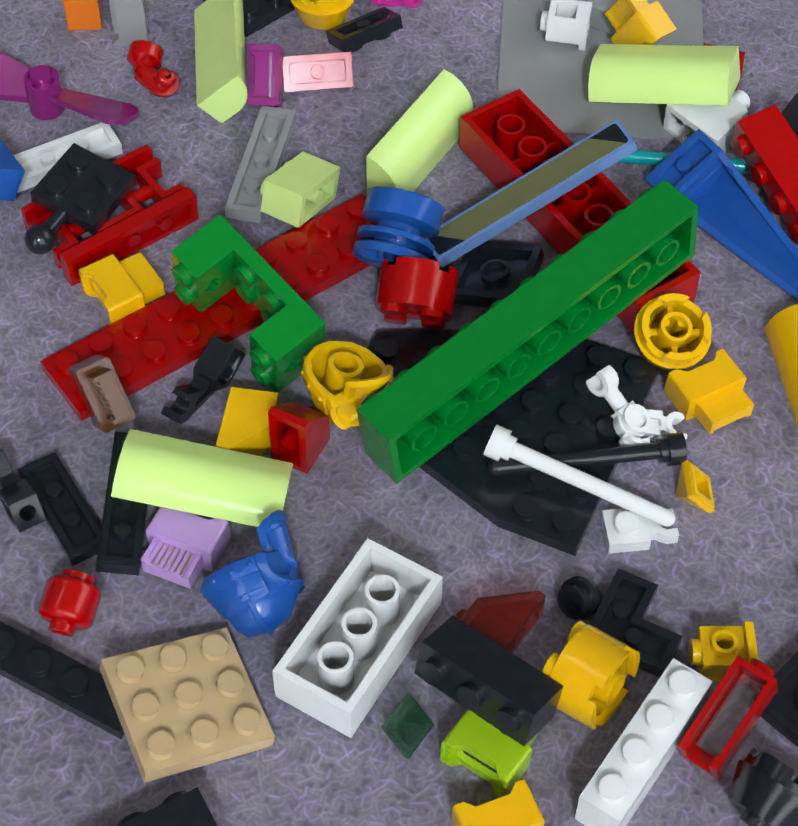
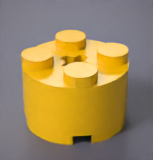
(592, 674)

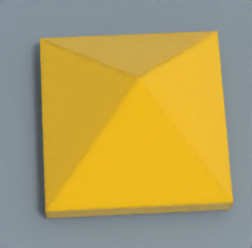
(695, 487)

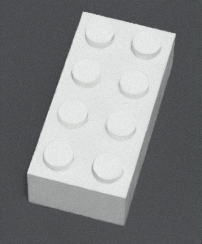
(358, 637)

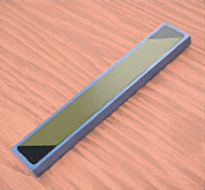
(532, 192)

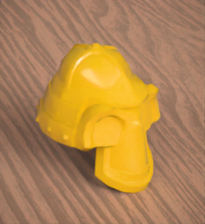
(342, 377)

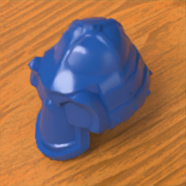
(260, 588)

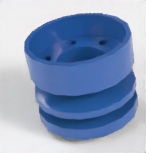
(399, 226)

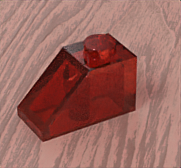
(505, 617)

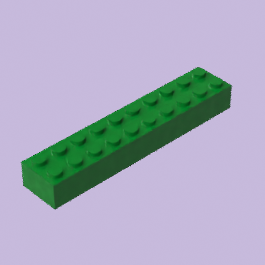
(527, 331)

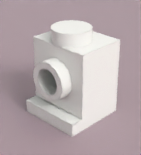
(567, 22)

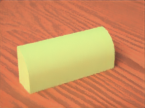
(220, 58)
(664, 74)
(420, 136)
(200, 478)

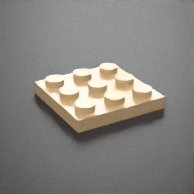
(186, 704)

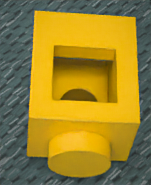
(718, 647)

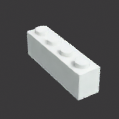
(643, 748)

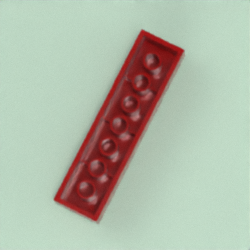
(516, 137)

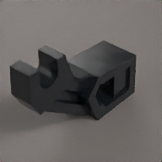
(211, 373)
(18, 498)

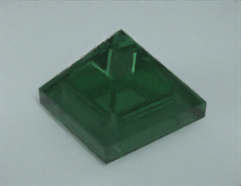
(407, 726)

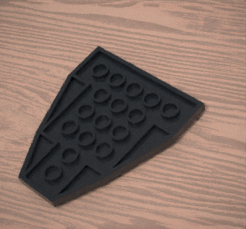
(546, 415)

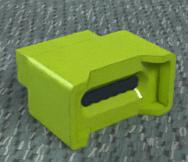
(486, 752)

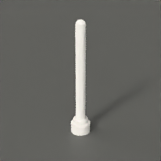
(505, 446)

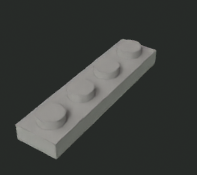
(261, 158)

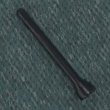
(668, 450)

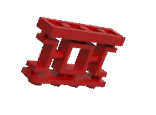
(129, 230)

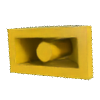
(246, 421)

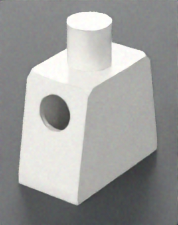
(713, 121)

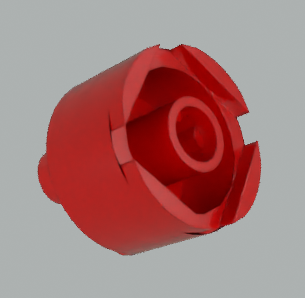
(416, 291)

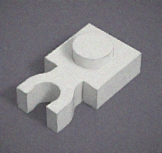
(631, 532)

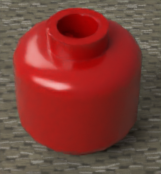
(69, 602)

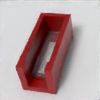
(729, 716)

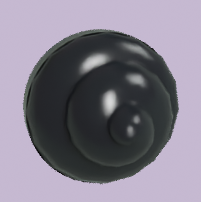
(579, 597)

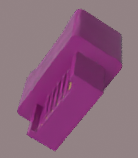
(265, 75)

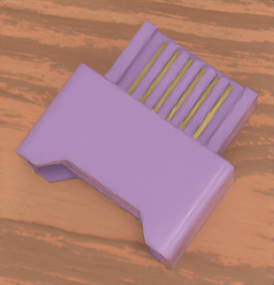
(183, 545)

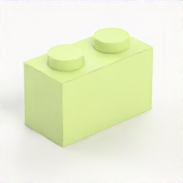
(299, 189)

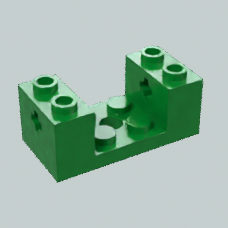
(221, 259)

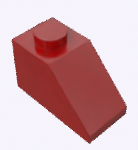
(297, 434)

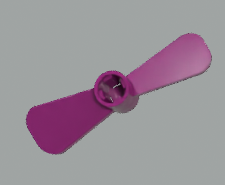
(47, 99)

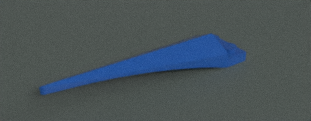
(730, 209)

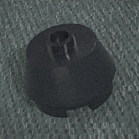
(765, 791)

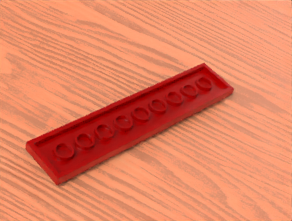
(173, 334)

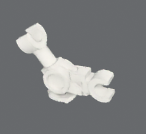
(631, 421)

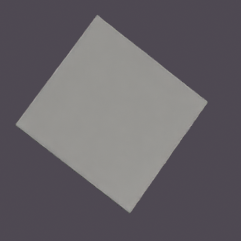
(558, 73)

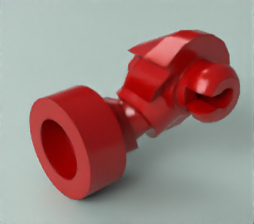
(146, 60)

